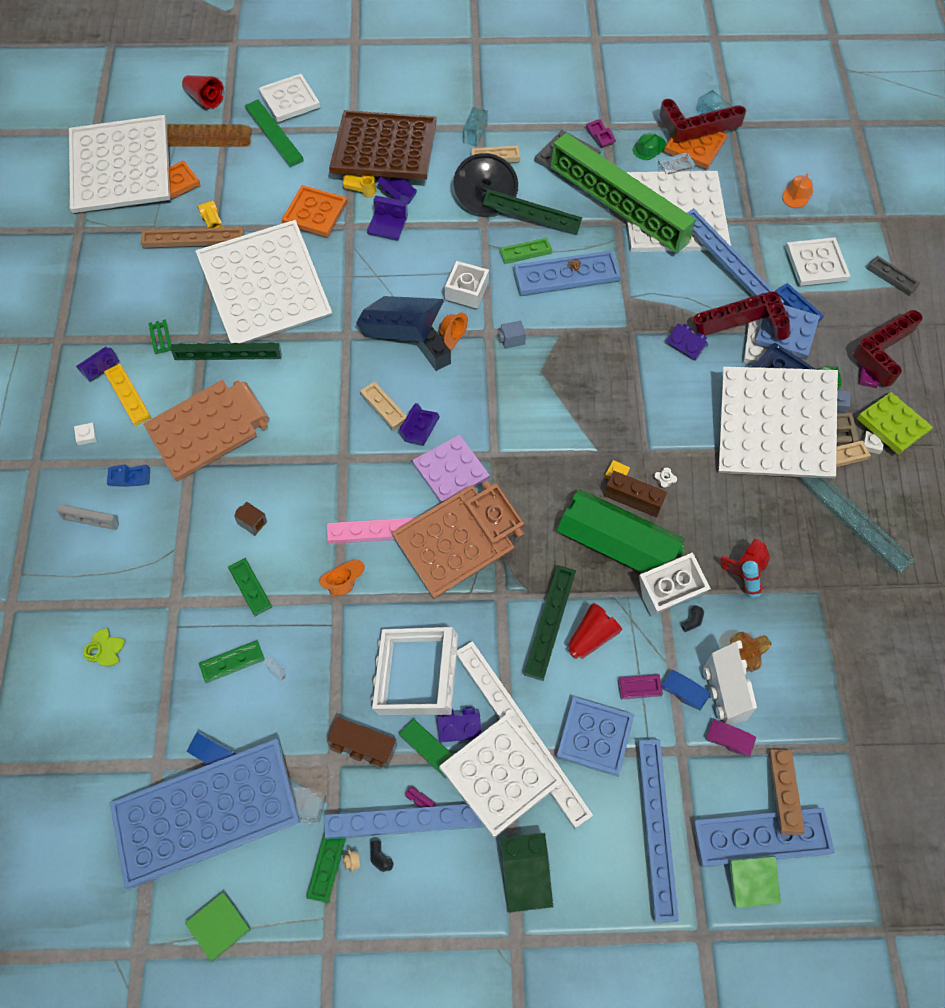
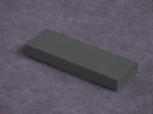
(893, 275)

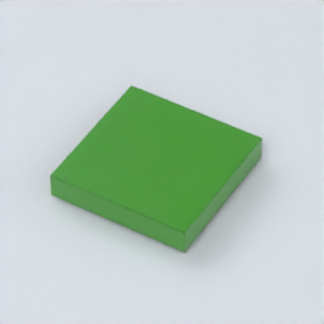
(755, 881)
(217, 926)

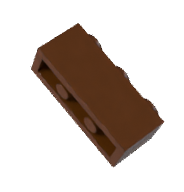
(635, 493)
(361, 743)

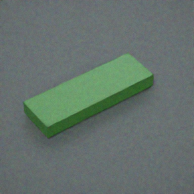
(525, 250)

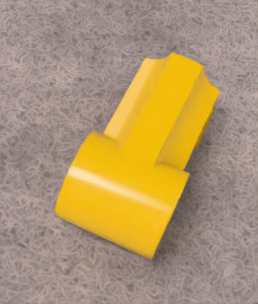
(363, 184)
(210, 214)

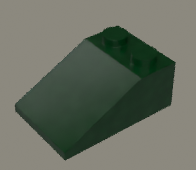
(526, 872)

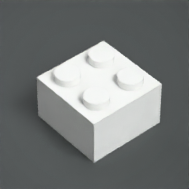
(466, 284)

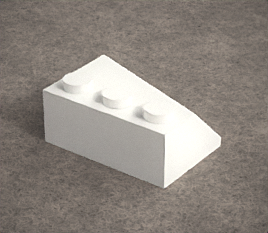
(729, 685)

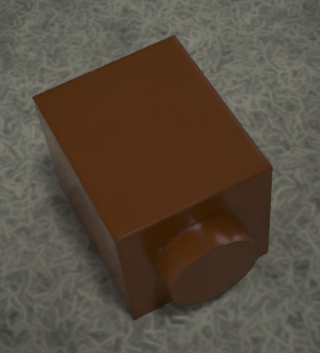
(250, 518)

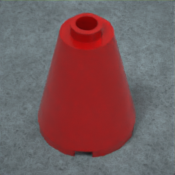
(204, 89)
(593, 632)

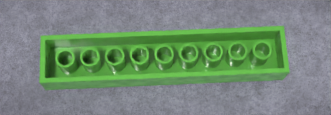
(622, 193)

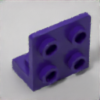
(388, 217)

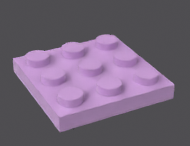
(450, 468)

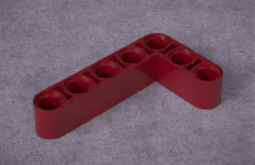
(694, 127)
(743, 312)
(870, 349)

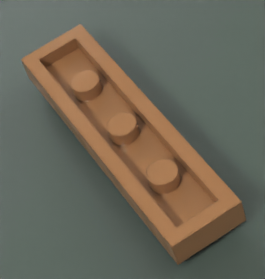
(786, 792)

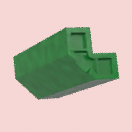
(619, 533)

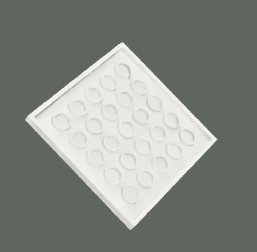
(118, 164)
(687, 191)
(263, 283)
(779, 422)

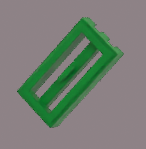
(158, 326)

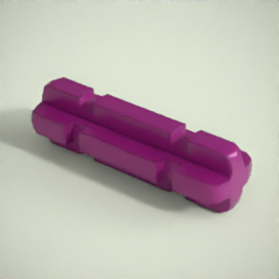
(419, 799)

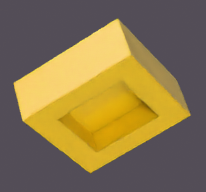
(616, 466)

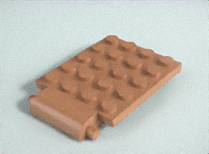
(206, 427)
(460, 537)

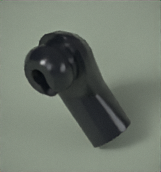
(696, 619)
(378, 859)

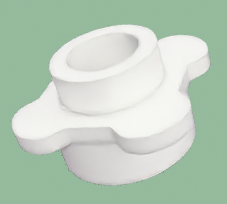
(663, 481)

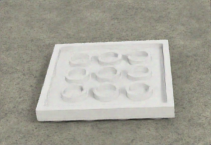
(500, 775)

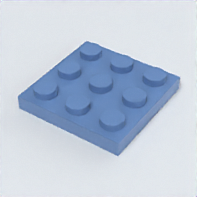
(802, 328)
(595, 736)

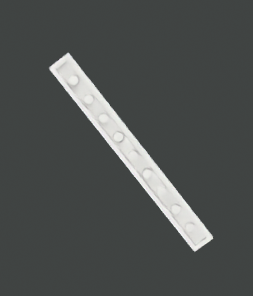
(503, 704)

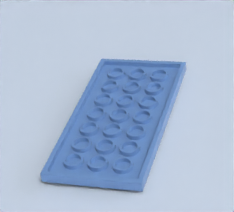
(203, 814)

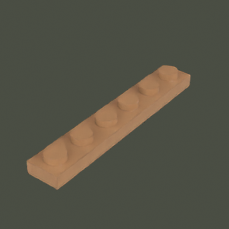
(188, 237)

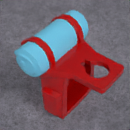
(750, 567)

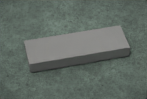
(87, 517)

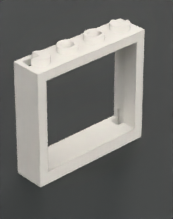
(447, 670)

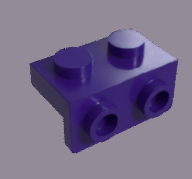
(398, 188)
(687, 341)
(97, 363)
(418, 425)
(460, 725)

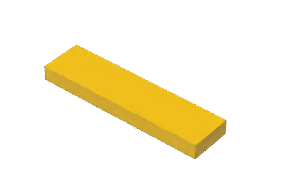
(127, 395)

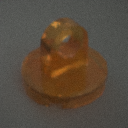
(751, 649)

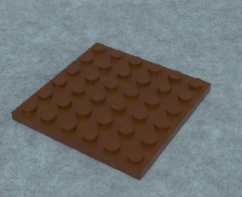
(384, 145)

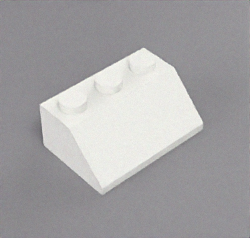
(672, 584)

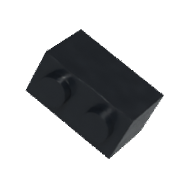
(435, 350)

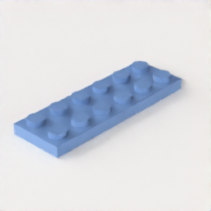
(557, 275)
(760, 836)

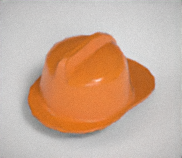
(798, 191)
(453, 328)
(342, 579)

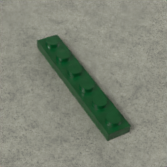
(532, 212)
(226, 351)
(549, 623)

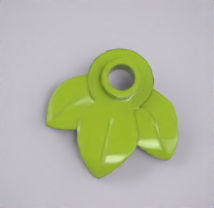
(106, 647)

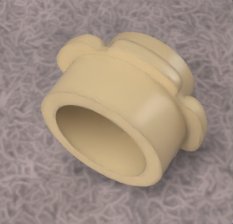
(351, 860)

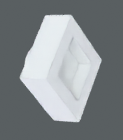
(85, 434)
(873, 443)

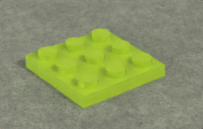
(894, 423)

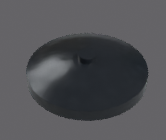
(482, 173)

